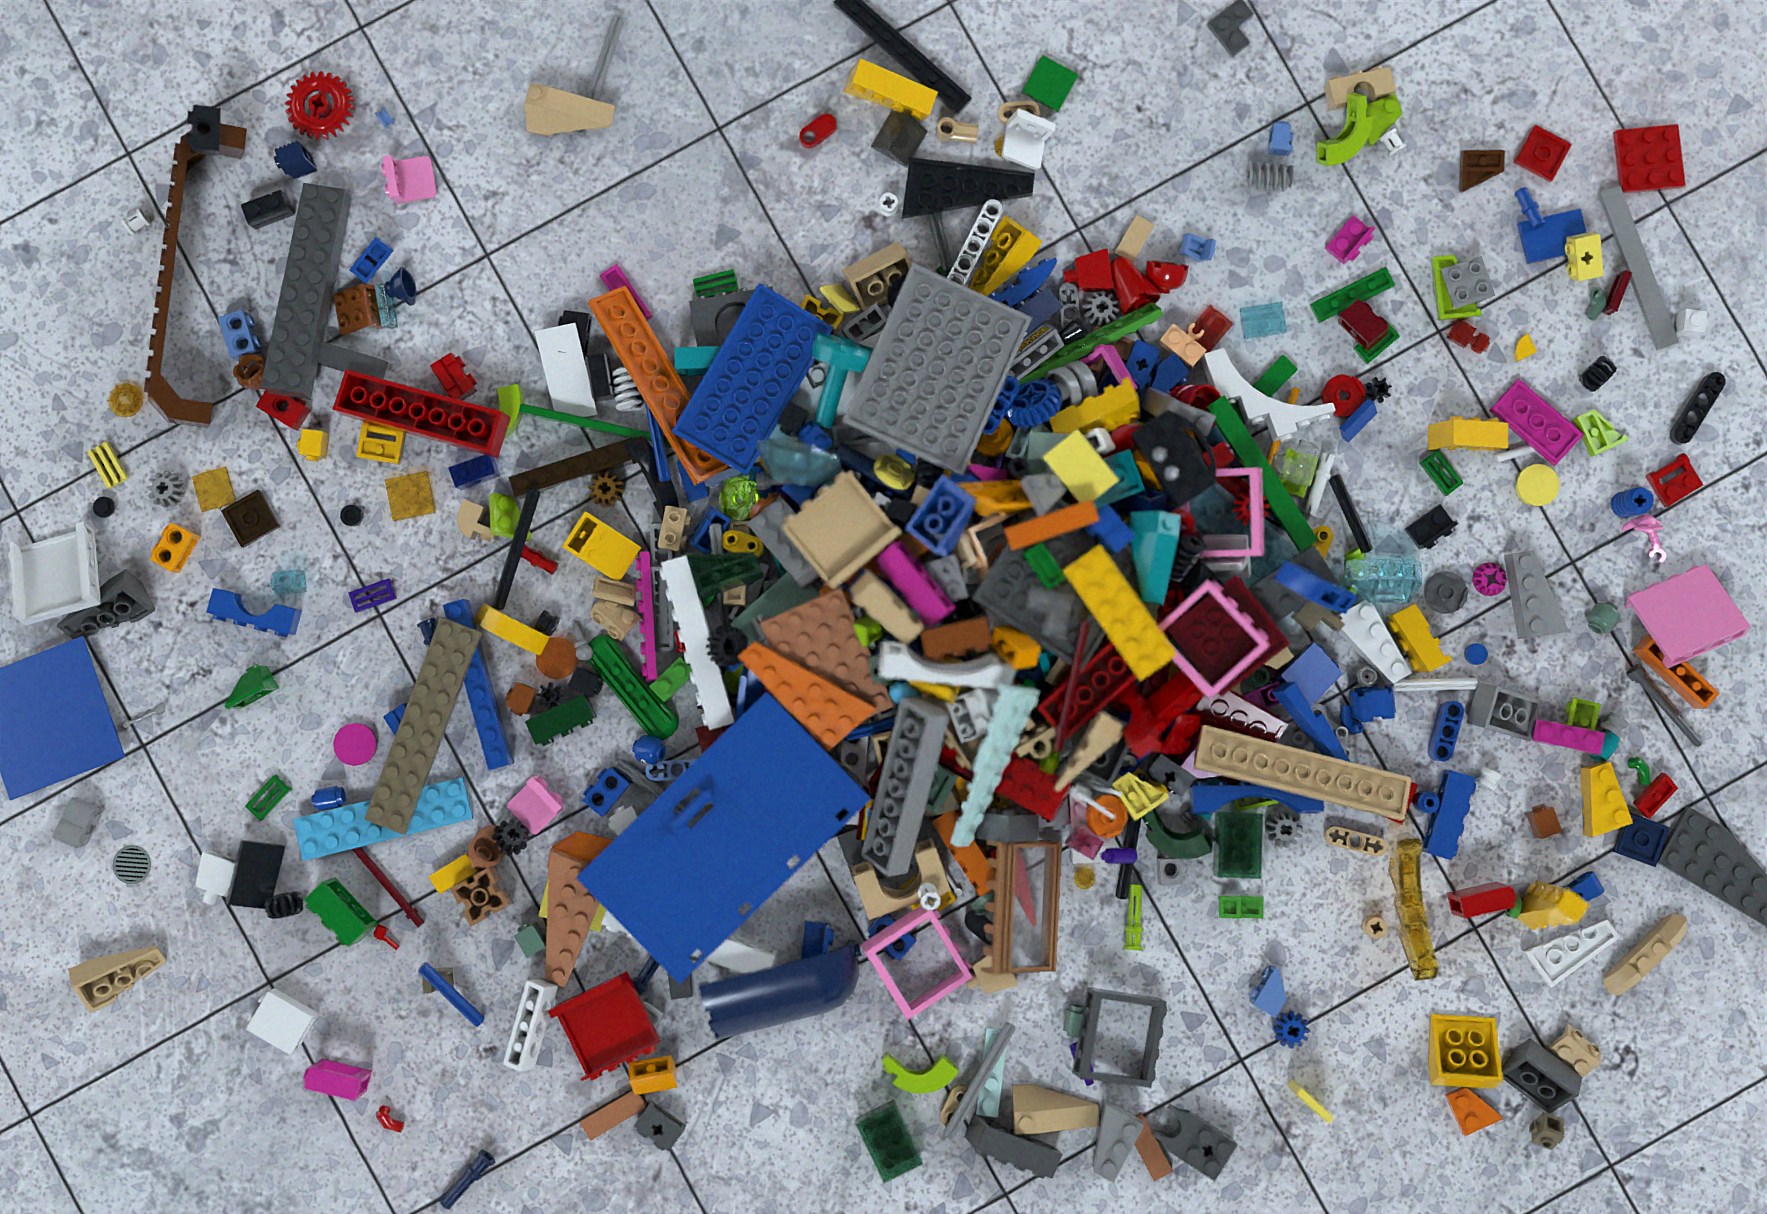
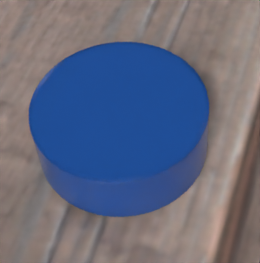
(1475, 654)

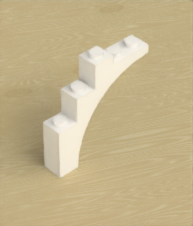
(1256, 406)

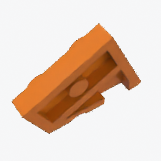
(1470, 1111)

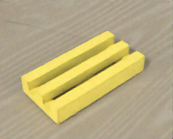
(99, 450)

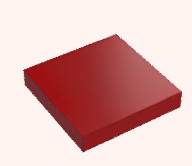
(1542, 153)

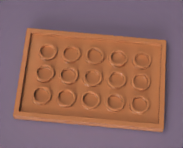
(823, 640)

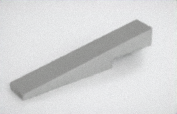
(662, 607)

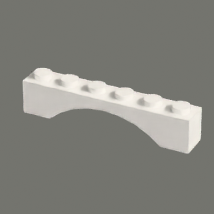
(901, 662)

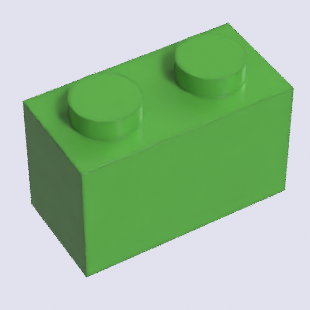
(672, 680)

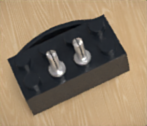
(1175, 457)

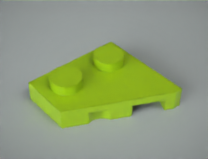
(1597, 432)

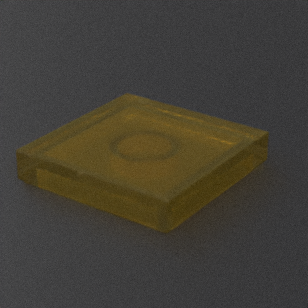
(410, 496)

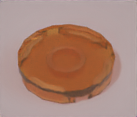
(557, 658)

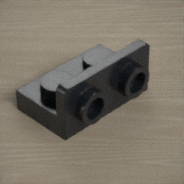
(1430, 527)

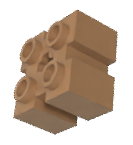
(469, 893)

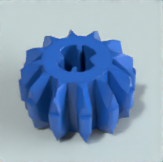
(1298, 1034)

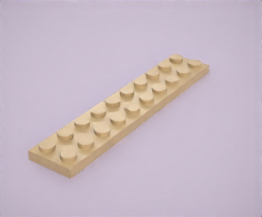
(1302, 772)

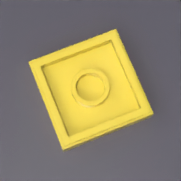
(1311, 1102)

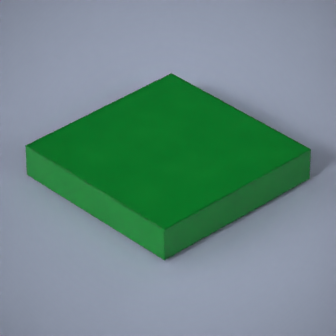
(1050, 83)

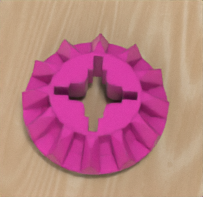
(1480, 580)

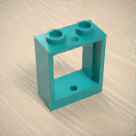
(694, 360)

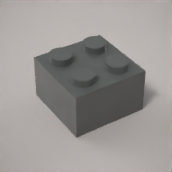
(1008, 825)

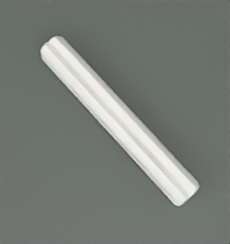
(1435, 684)

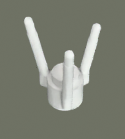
(1082, 793)

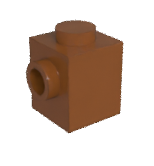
(521, 698)
(1543, 821)

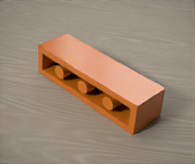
(1681, 677)

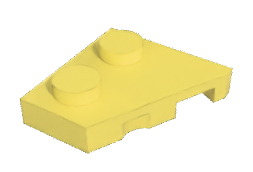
(1137, 795)

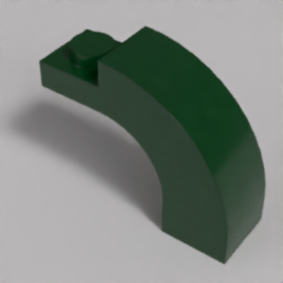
(1174, 844)

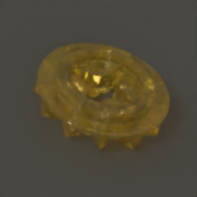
(133, 395)

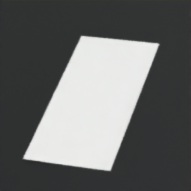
(566, 371)

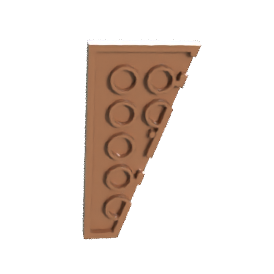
(568, 916)

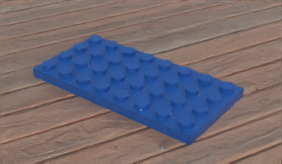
(751, 379)

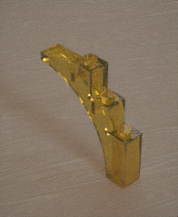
(1409, 906)

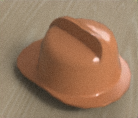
(481, 849)

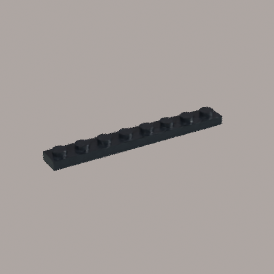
(904, 53)

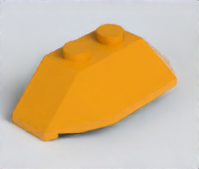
(997, 496)

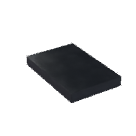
(254, 874)

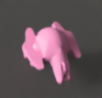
(1649, 525)

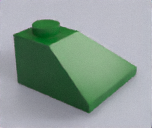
(251, 687)

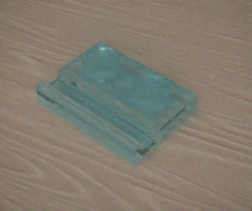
(1263, 320)

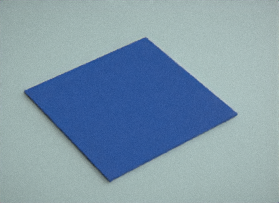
(53, 719)

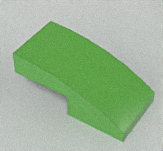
(1241, 907)

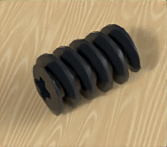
(1186, 554)

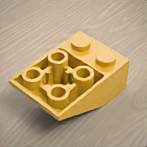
(601, 547)

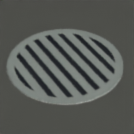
(131, 864)

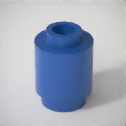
(329, 798)
(1419, 802)

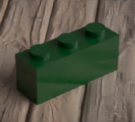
(561, 720)

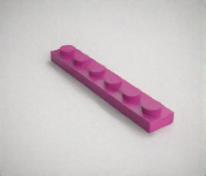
(645, 607)

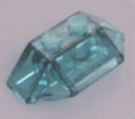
(797, 462)
(1384, 579)

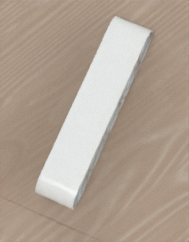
(978, 239)

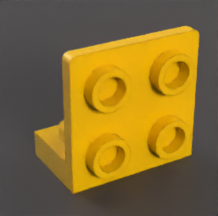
(941, 691)

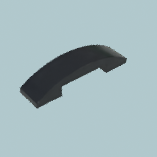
(664, 492)

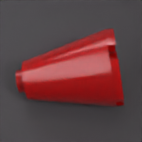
(1132, 286)

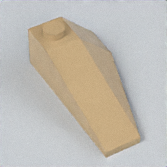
(105, 977)
(1050, 1111)

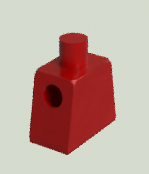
(1091, 272)

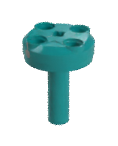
(842, 356)

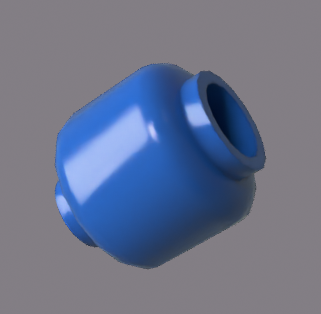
(649, 749)

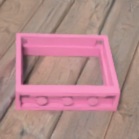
(1257, 520)
(1243, 619)
(896, 930)

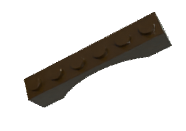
(571, 468)

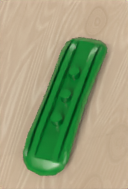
(631, 688)

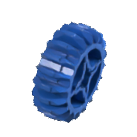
(1034, 403)

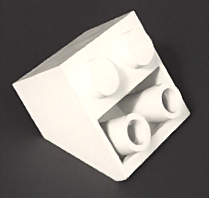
(973, 712)

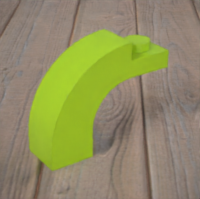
(1352, 136)
(510, 400)
(921, 1081)

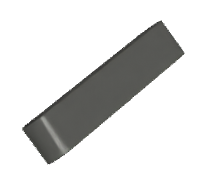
(342, 359)

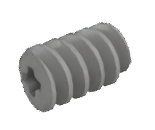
(1272, 175)

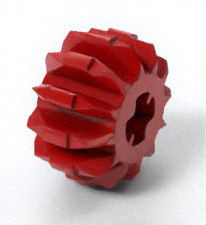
(1242, 508)

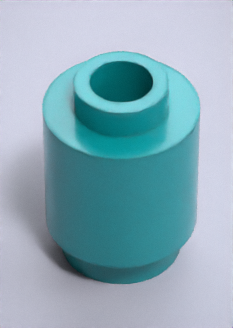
(1609, 746)

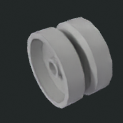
(1074, 383)

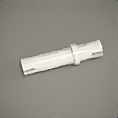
(1322, 474)

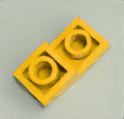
(452, 873)

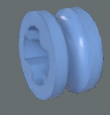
(384, 118)

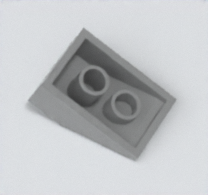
(1504, 711)

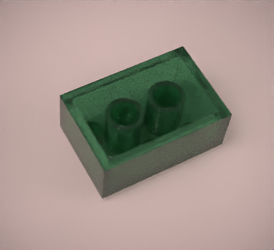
(1238, 844)
(889, 1141)

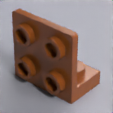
(357, 309)

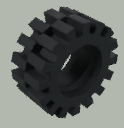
(717, 642)

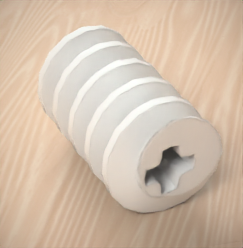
(626, 391)

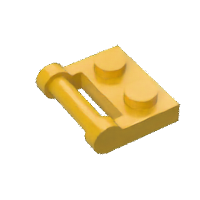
(380, 449)

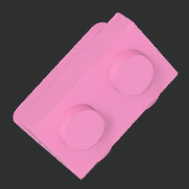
(409, 179)
(536, 804)

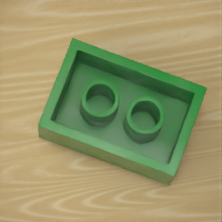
(340, 912)

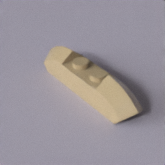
(1646, 954)

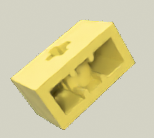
(1589, 248)

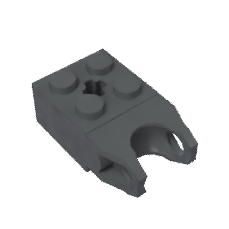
(1191, 1137)

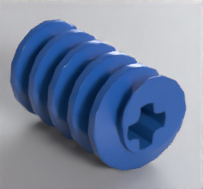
(1632, 502)

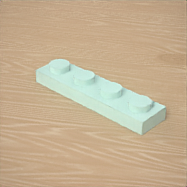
(989, 1097)

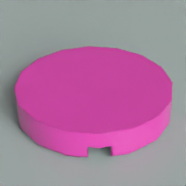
(355, 744)

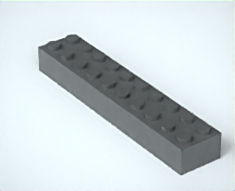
(306, 291)

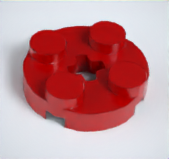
(1347, 384)

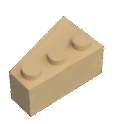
(886, 607)

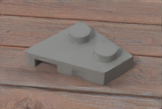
(1043, 490)

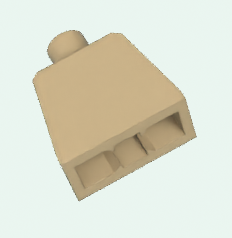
(989, 982)

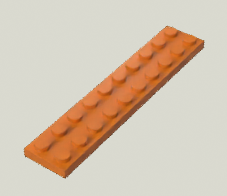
(652, 375)

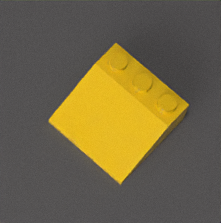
(1464, 1052)

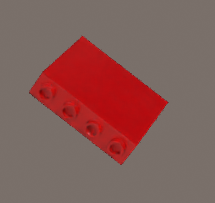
(607, 1026)

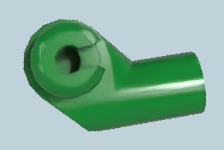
(1642, 768)

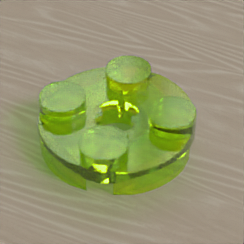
(728, 496)

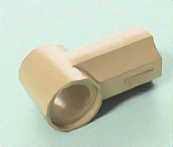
(959, 131)

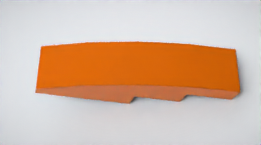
(1051, 525)

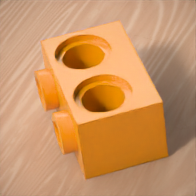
(179, 551)

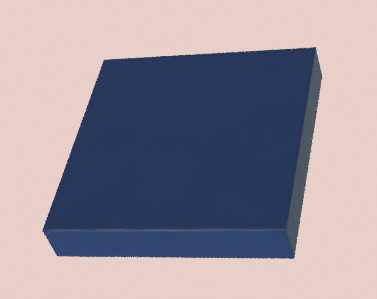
(1641, 840)

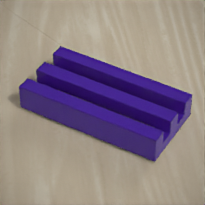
(389, 589)

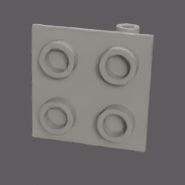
(1467, 282)
(948, 577)

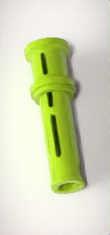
(1134, 890)

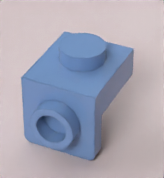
(1197, 248)

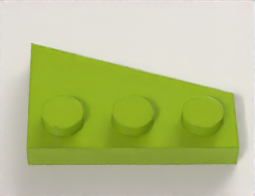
(1443, 302)

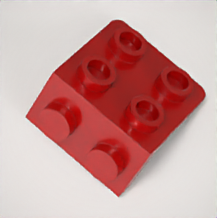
(1179, 737)

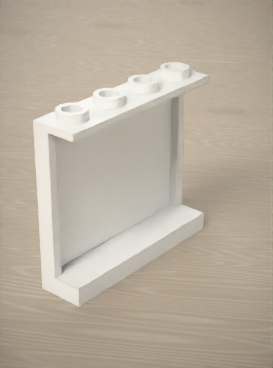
(54, 576)

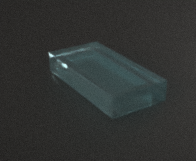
(385, 307)

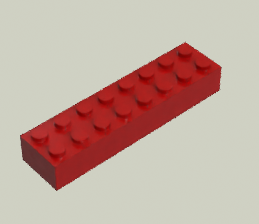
(421, 413)

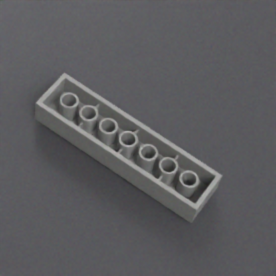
(904, 785)

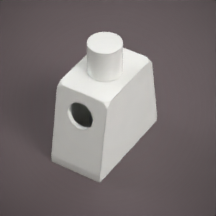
(214, 875)

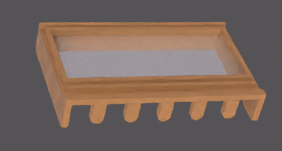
(1024, 907)

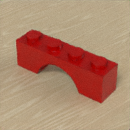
(1140, 732)

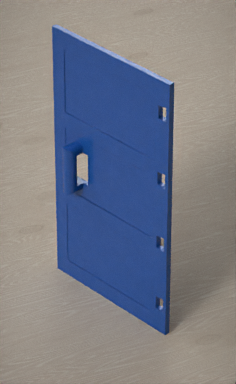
(770, 800)

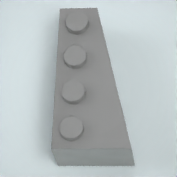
(1531, 597)

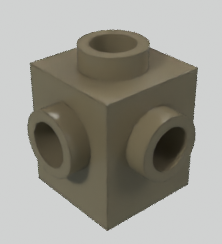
(1547, 1130)

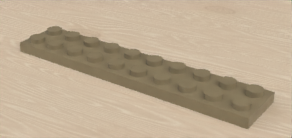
(423, 725)

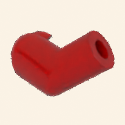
(386, 1121)

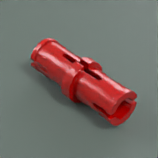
(537, 559)

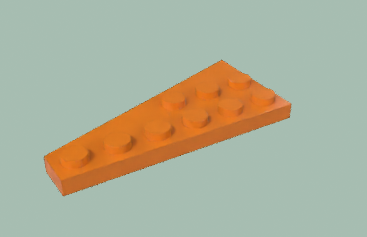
(813, 700)

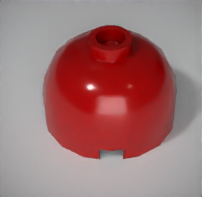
(1166, 275)

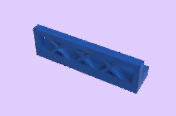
(749, 691)

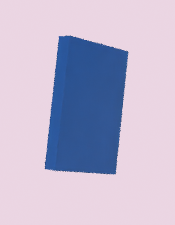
(1550, 239)

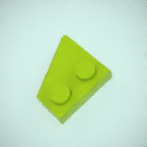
(1385, 114)
(504, 515)

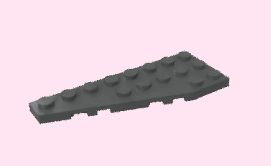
(1716, 863)

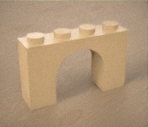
(883, 900)

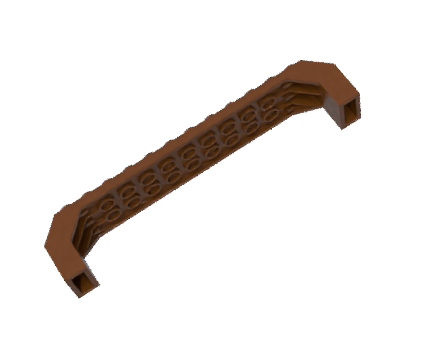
(159, 391)

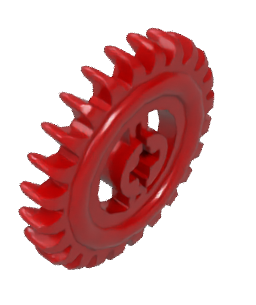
(319, 105)

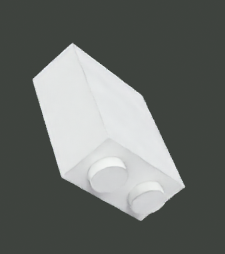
(281, 1021)

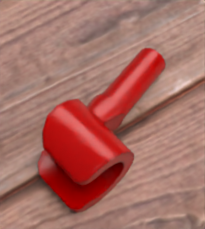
(380, 934)

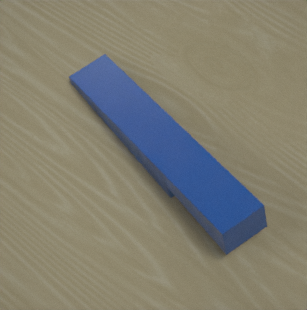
(1312, 724)

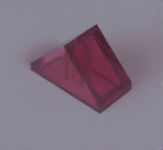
(1084, 842)

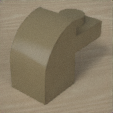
(1312, 613)

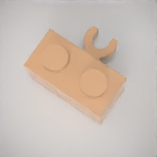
(1183, 345)

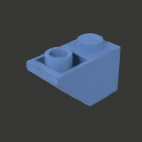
(1270, 992)

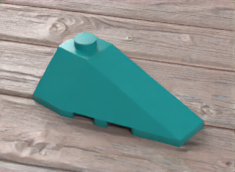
(1153, 551)

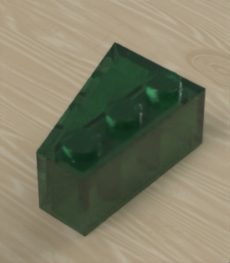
(723, 572)

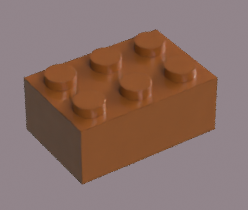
(956, 638)

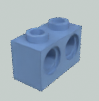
(235, 337)

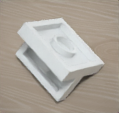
(1227, 565)

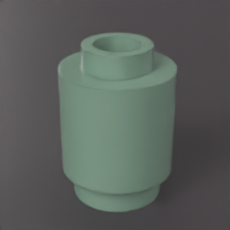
(1073, 1020)

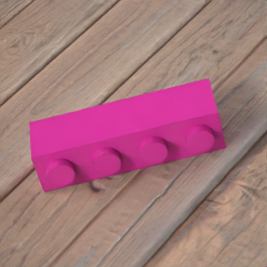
(915, 584)

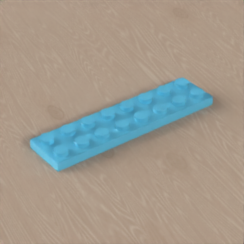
(347, 829)

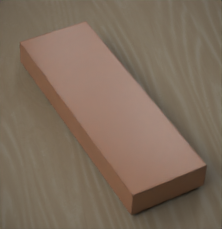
(612, 1114)
(1151, 1152)

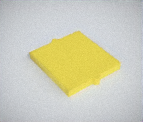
(840, 299)

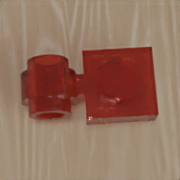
(1463, 333)

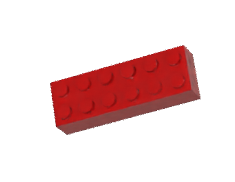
(1097, 685)
(1022, 783)

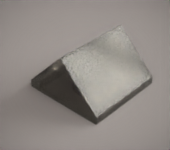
(899, 137)

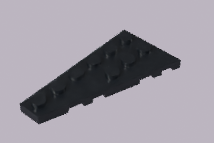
(948, 186)

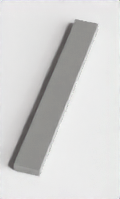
(1636, 261)

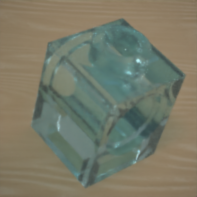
(298, 582)

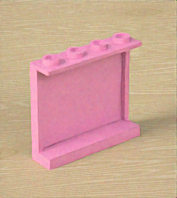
(1688, 615)

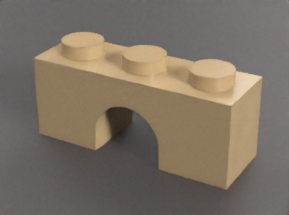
(1376, 82)

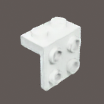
(1026, 138)

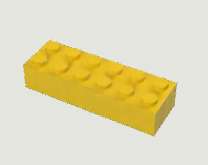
(1119, 612)

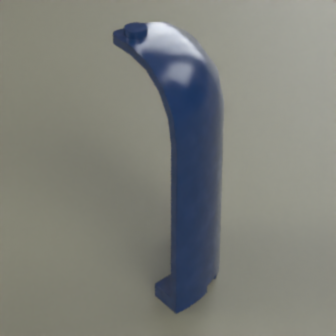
(781, 992)

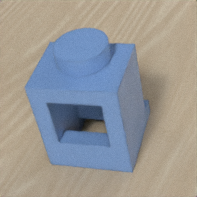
(1280, 139)

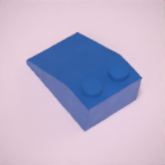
(942, 516)

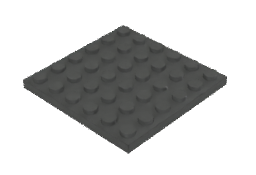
(1010, 577)

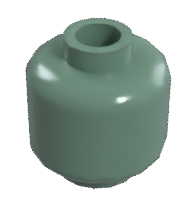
(1603, 618)

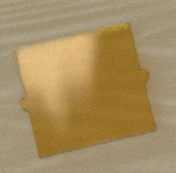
(213, 489)

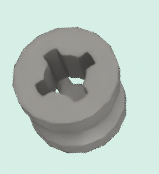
(1614, 724)

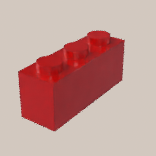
(1172, 700)

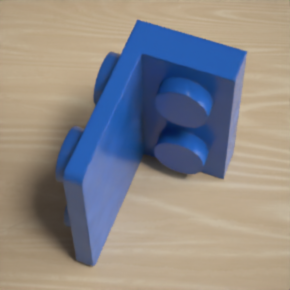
(816, 938)

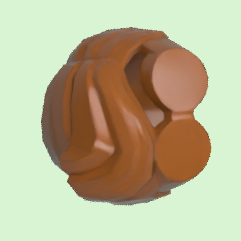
(252, 375)

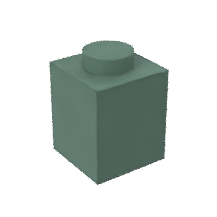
(530, 939)

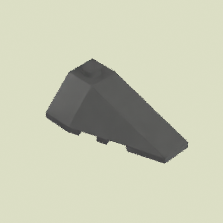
(121, 601)

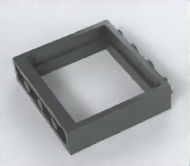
(1088, 1032)

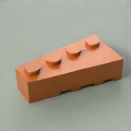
(970, 858)

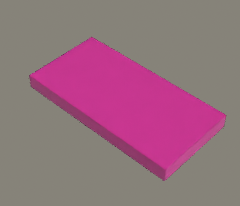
(1536, 422)

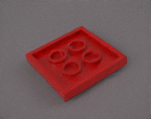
(1649, 158)

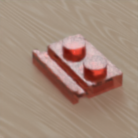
(1214, 326)

